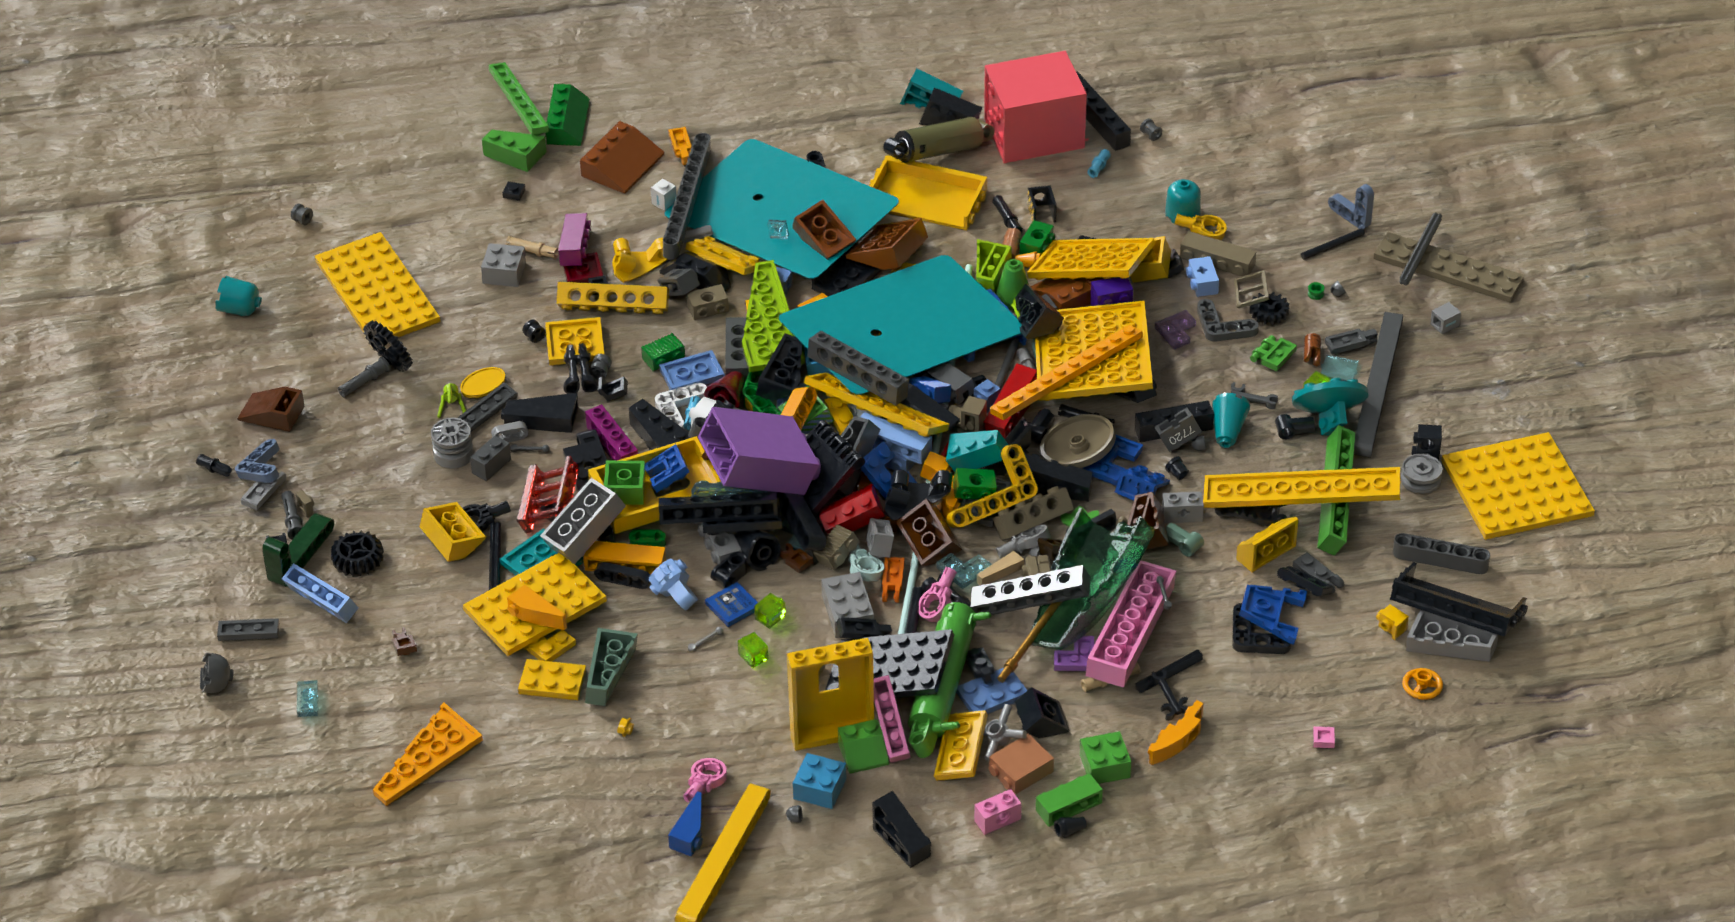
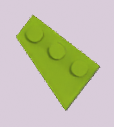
(991, 262)

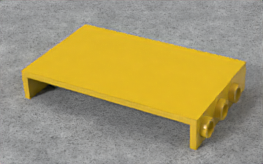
(931, 192)

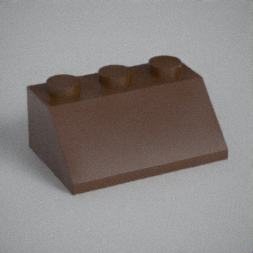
(928, 533)

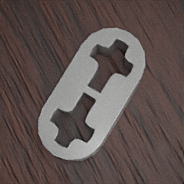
(510, 431)

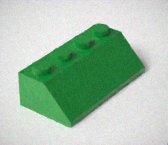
(567, 116)

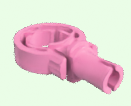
(938, 591)
(705, 782)

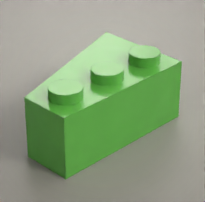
(514, 148)

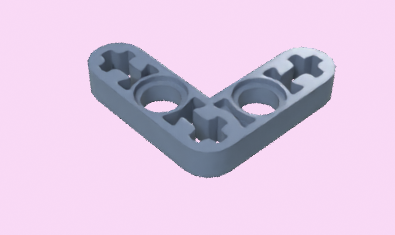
(1358, 215)
(254, 465)

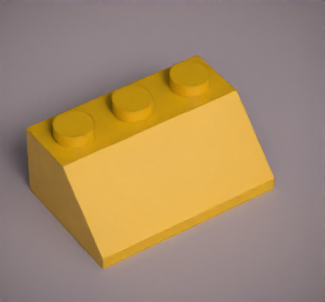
(451, 530)
(1268, 544)

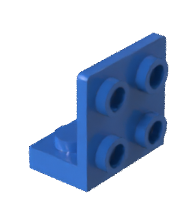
(1139, 481)

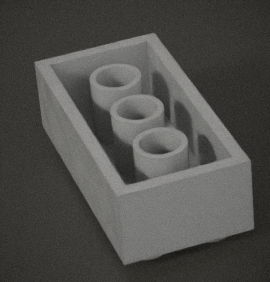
(583, 520)

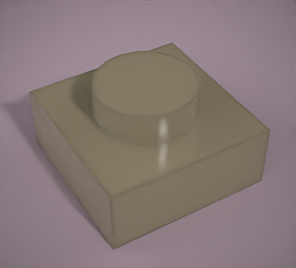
(305, 503)

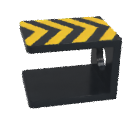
(1048, 199)

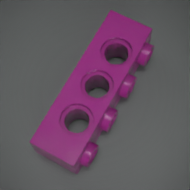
(611, 436)

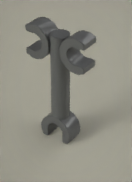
(1270, 400)

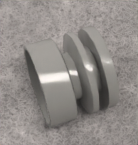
(452, 442)

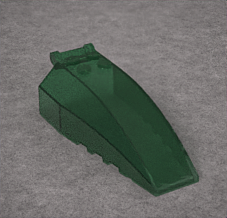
(1109, 561)

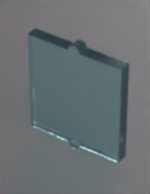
(1339, 367)

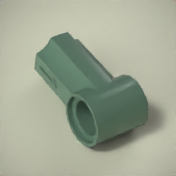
(1187, 542)

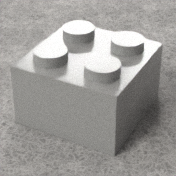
(503, 265)

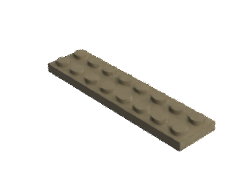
(1451, 267)

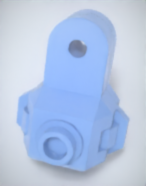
(671, 580)

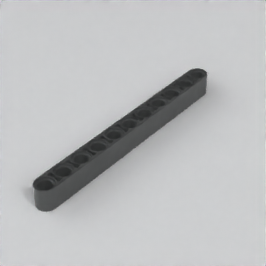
(686, 196)
(1377, 384)

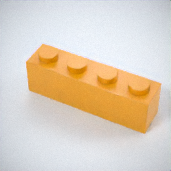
(623, 554)

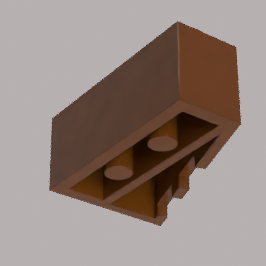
(1151, 511)

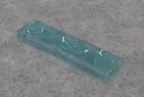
(704, 488)

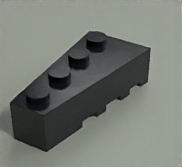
(654, 426)
(1052, 474)

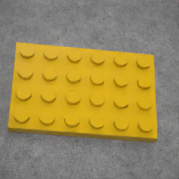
(1091, 258)
(555, 581)

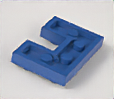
(675, 468)
(875, 468)
(1105, 469)

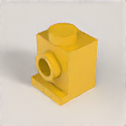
(1392, 621)

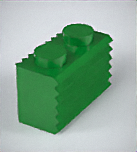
(662, 351)

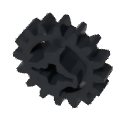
(1270, 310)

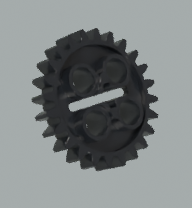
(379, 337)

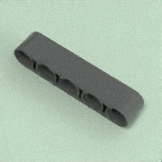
(1441, 553)

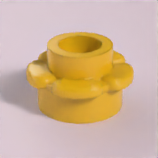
(625, 727)

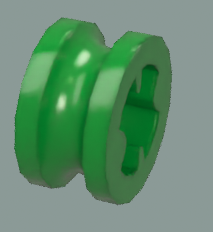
(1316, 291)

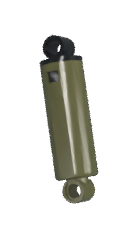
(938, 139)

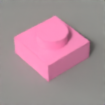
(1323, 737)

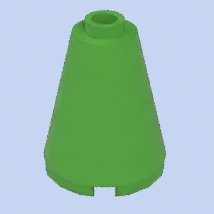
(1011, 282)

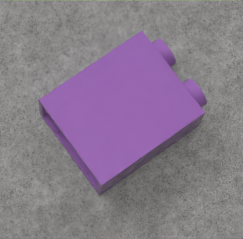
(758, 451)

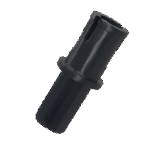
(213, 465)

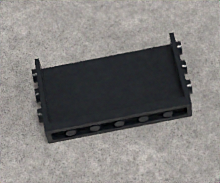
(1455, 605)

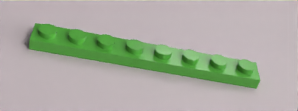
(518, 98)

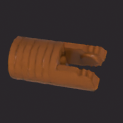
(1312, 348)

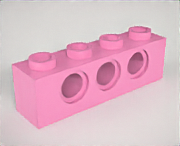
(890, 720)

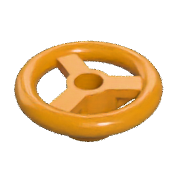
(1424, 680)

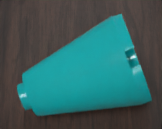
(1229, 417)

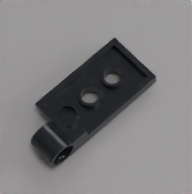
(587, 453)

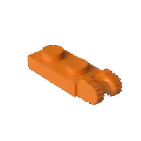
(892, 577)

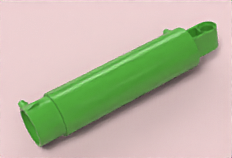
(931, 712)

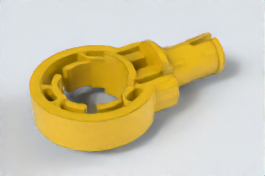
(1198, 223)

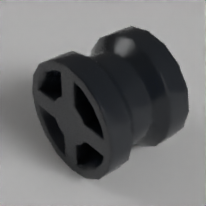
(533, 331)

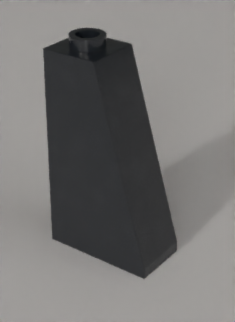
(544, 413)

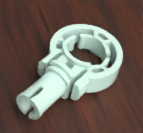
(861, 559)

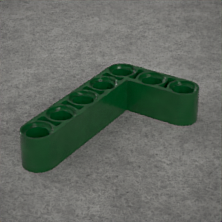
(281, 556)

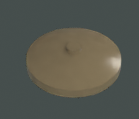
(1078, 440)

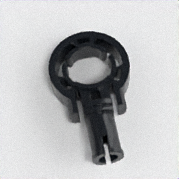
(487, 513)

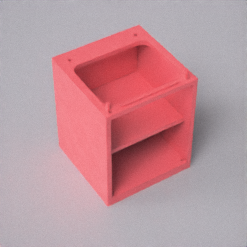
(1035, 106)

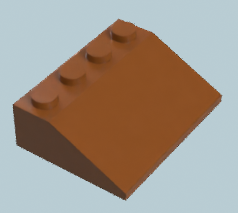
(620, 158)
(889, 244)
(1067, 292)

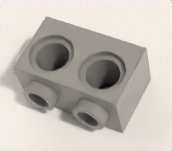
(879, 538)

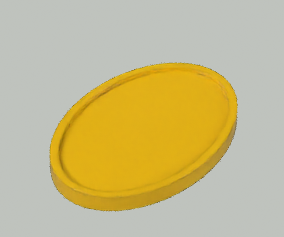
(482, 382)

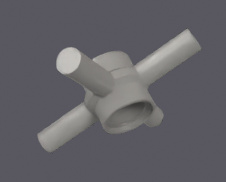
(1000, 733)

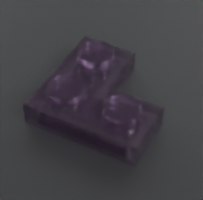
(1174, 328)

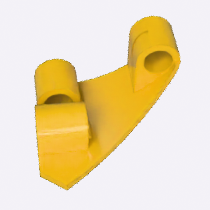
(630, 264)

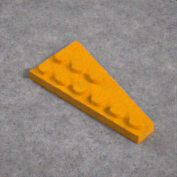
(431, 750)

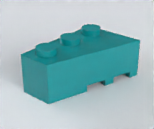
(921, 88)
(974, 449)

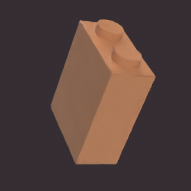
(1021, 764)

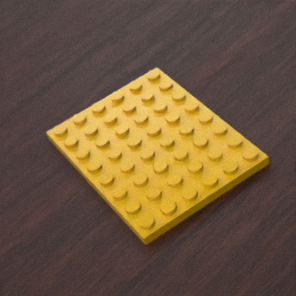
(1086, 327)

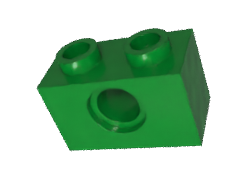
(1037, 238)
(973, 483)

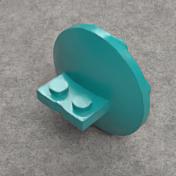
(1330, 401)

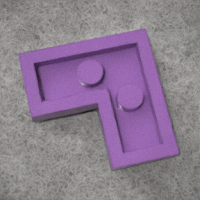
(1074, 660)

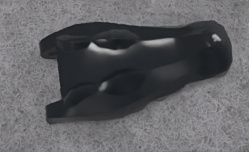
(1258, 514)

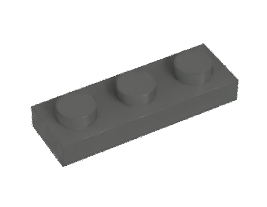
(248, 629)

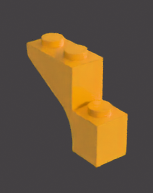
(933, 464)

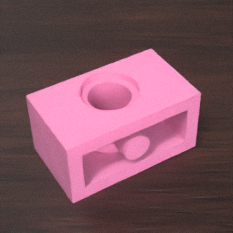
(997, 811)

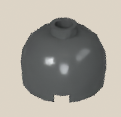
(215, 673)

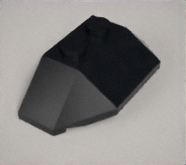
(708, 273)
(1018, 435)

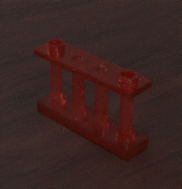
(534, 488)

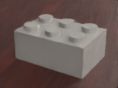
(845, 598)

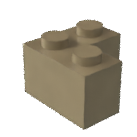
(971, 416)

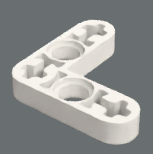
(671, 405)

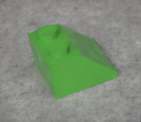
(626, 480)
(862, 746)

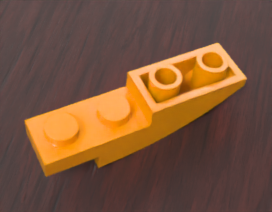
(1178, 736)

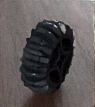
(357, 553)

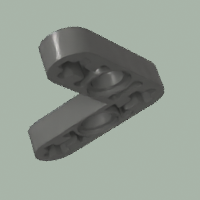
(1248, 326)

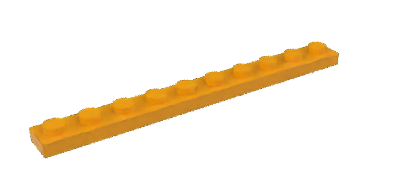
(1066, 372)

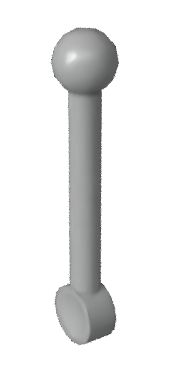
(692, 647)

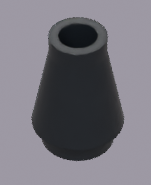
(1069, 825)

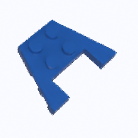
(1263, 608)

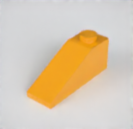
(534, 609)

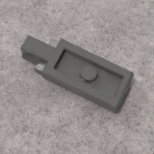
(1350, 340)

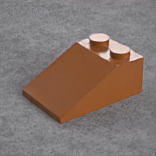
(822, 230)

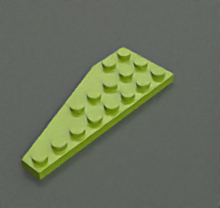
(762, 326)

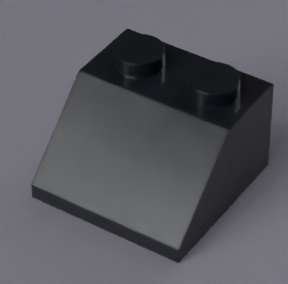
(1041, 714)

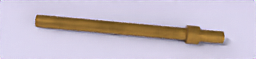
(1011, 664)

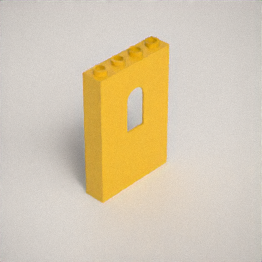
(639, 515)
(818, 714)

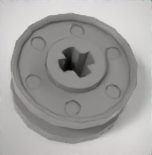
(1421, 473)

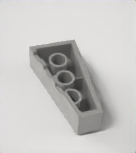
(1450, 638)

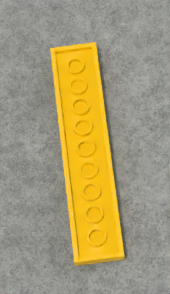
(1302, 487)

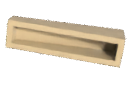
(1001, 568)

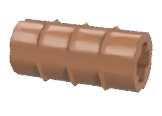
(1012, 238)

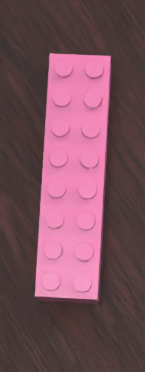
(1130, 625)

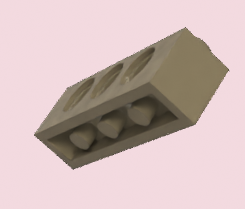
(1060, 504)

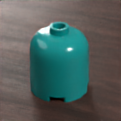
(1183, 198)
(237, 297)

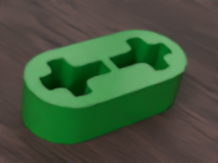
(648, 537)

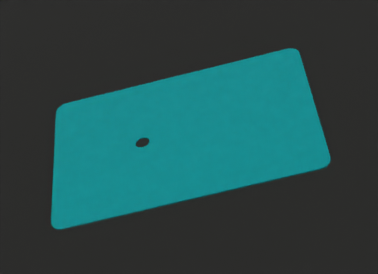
(787, 189)
(923, 315)

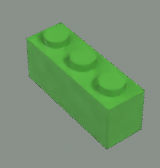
(1069, 799)

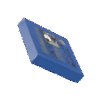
(731, 604)

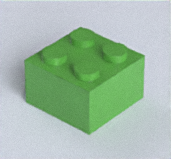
(1105, 757)

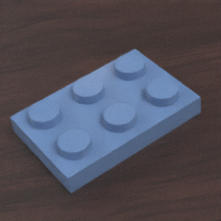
(692, 369)
(991, 696)

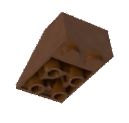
(274, 408)

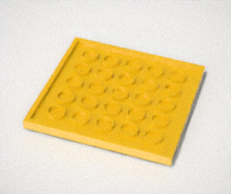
(1517, 485)

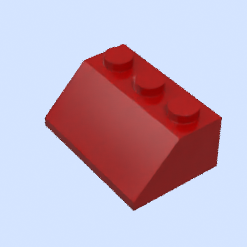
(853, 510)

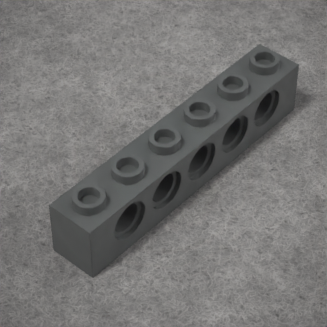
(858, 368)
(1031, 591)

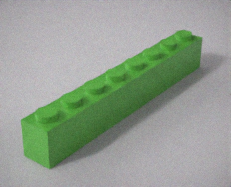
(1335, 515)

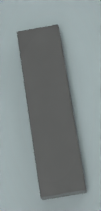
(488, 406)

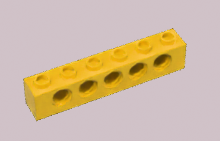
(566, 290)

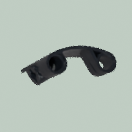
(906, 495)

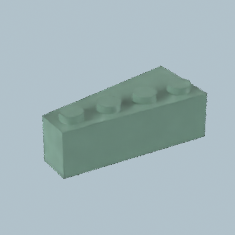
(609, 660)

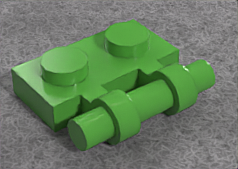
(1277, 355)

